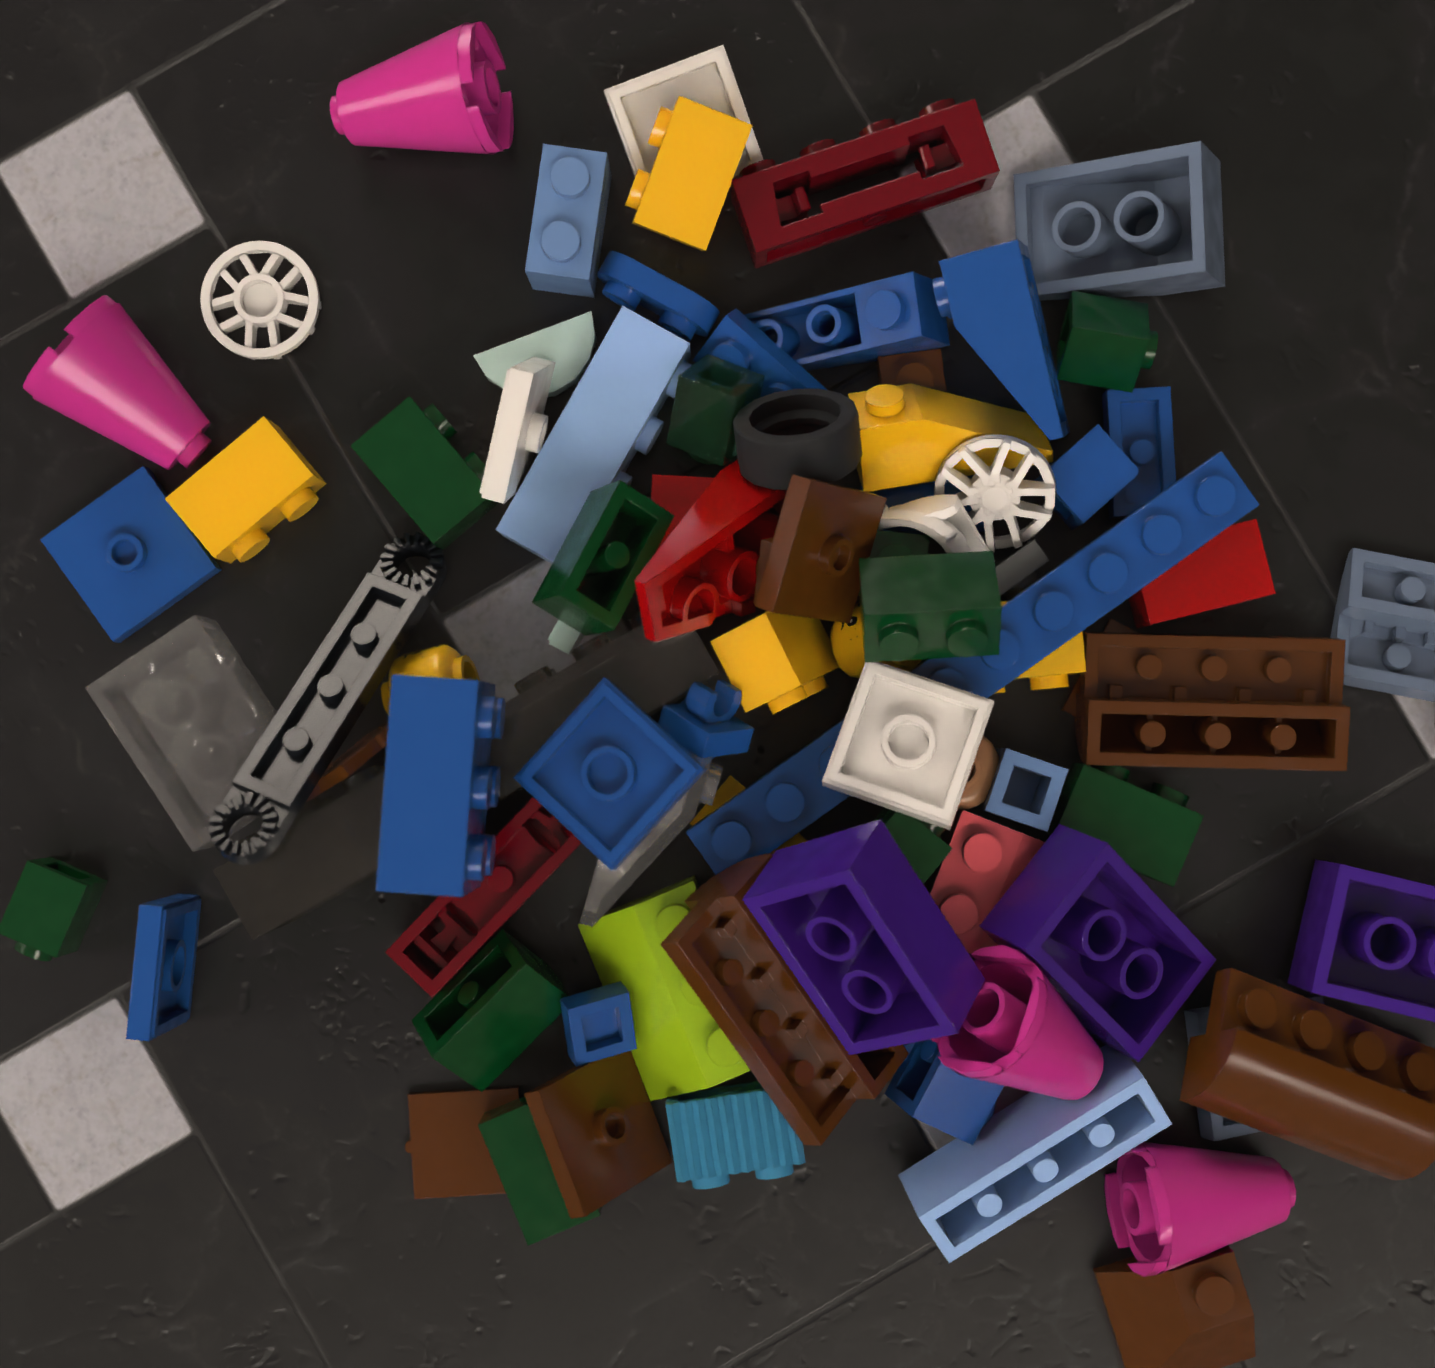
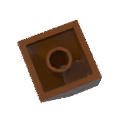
(1182, 1316)

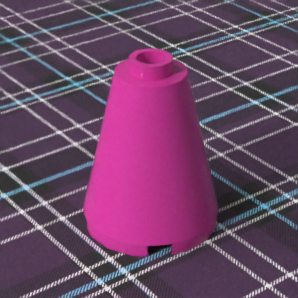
(431, 97)
(120, 387)
(1022, 1032)
(1191, 1202)

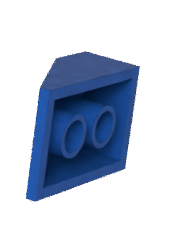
(1001, 317)

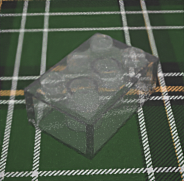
(186, 720)

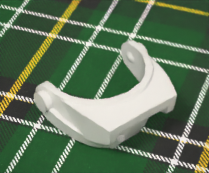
(940, 518)

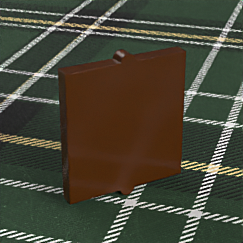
(352, 759)
(448, 1144)

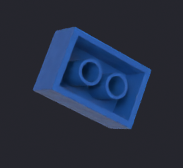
(439, 786)

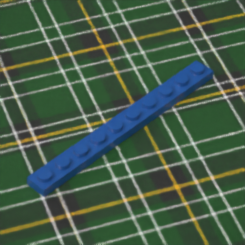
(1031, 629)

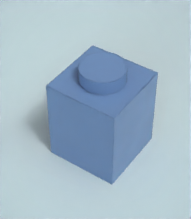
(1024, 789)

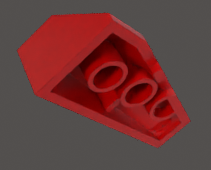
(709, 558)

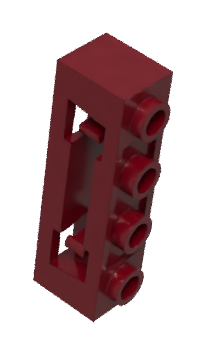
(959, 148)
(458, 927)

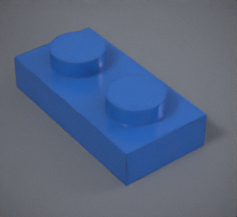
(747, 346)
(1144, 432)

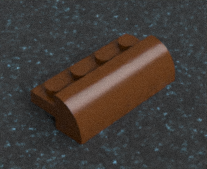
(1213, 702)
(768, 1010)
(1314, 1077)

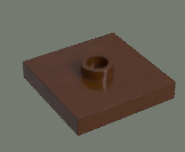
(818, 550)
(598, 1131)

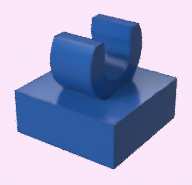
(708, 721)
(598, 1023)

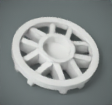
(260, 300)
(997, 491)

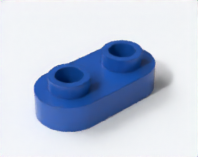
(635, 283)

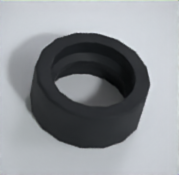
(797, 434)

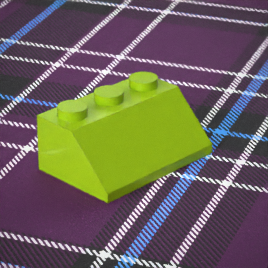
(674, 1032)

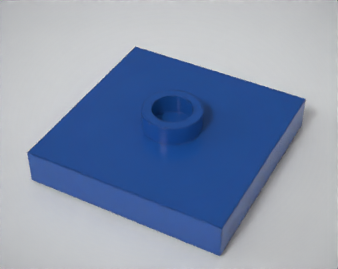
(130, 555)
(610, 774)
(163, 965)

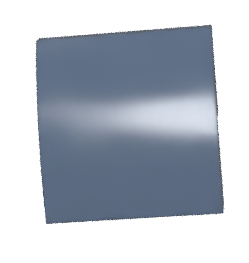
(1387, 624)

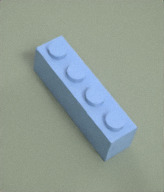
(597, 431)
(1030, 1156)

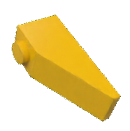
(914, 428)

